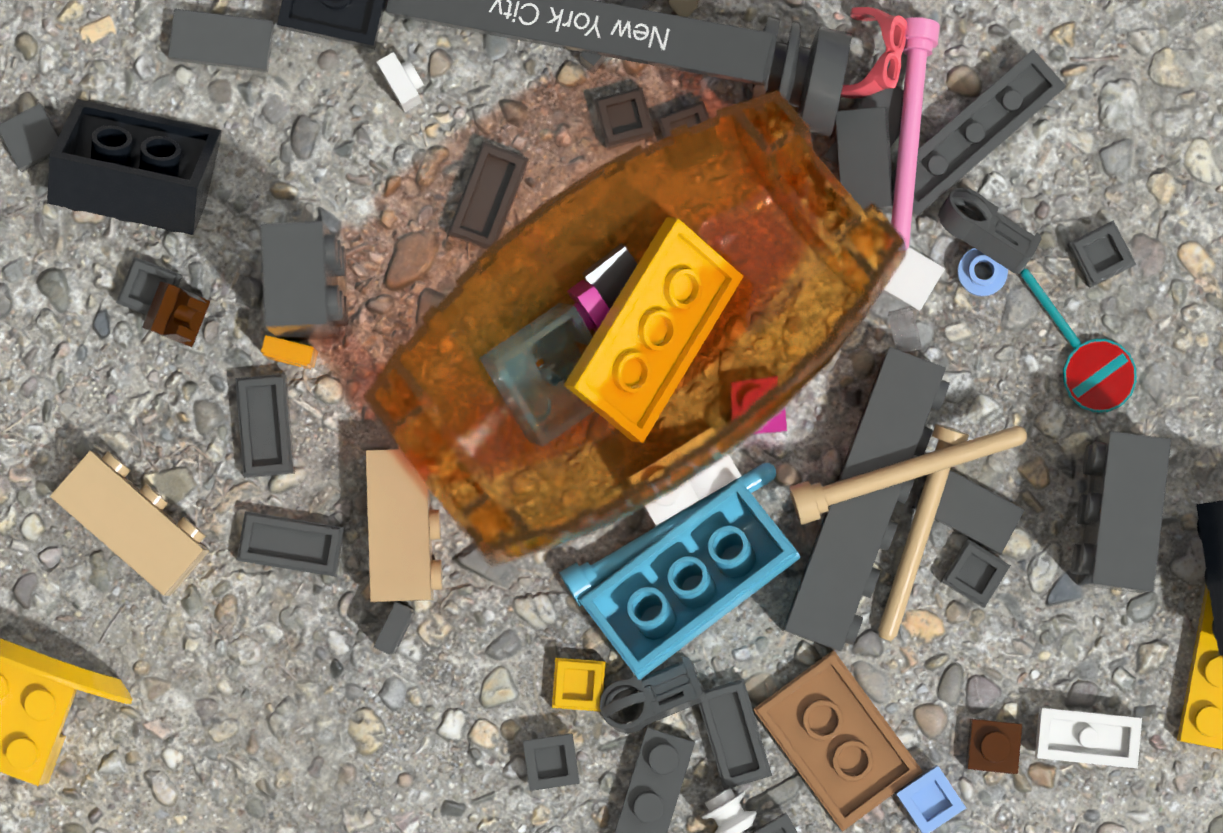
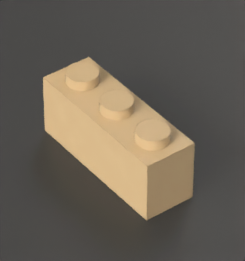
(131, 521)
(400, 531)

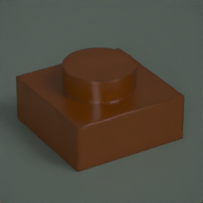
(994, 746)

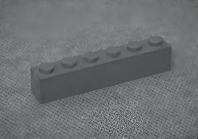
(855, 529)

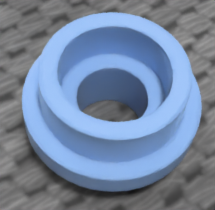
(972, 283)

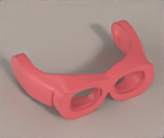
(879, 77)

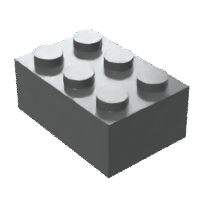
(302, 281)
(1122, 512)

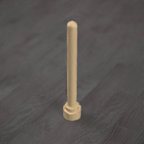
(814, 499)

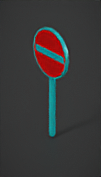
(1097, 372)

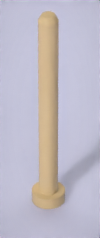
(917, 537)

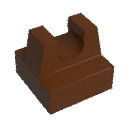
(176, 314)

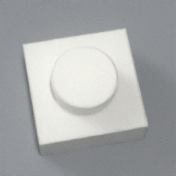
(402, 80)

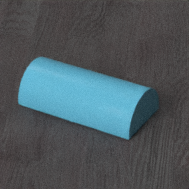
(689, 579)

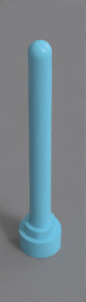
(586, 577)

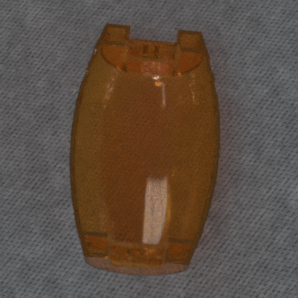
(807, 284)

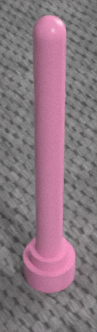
(921, 38)

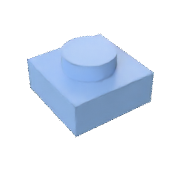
(930, 800)

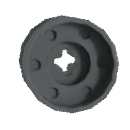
(808, 76)

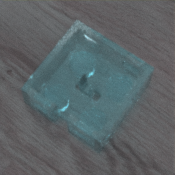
(539, 408)

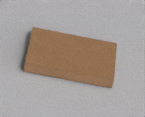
(837, 740)

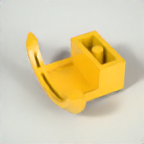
(35, 705)

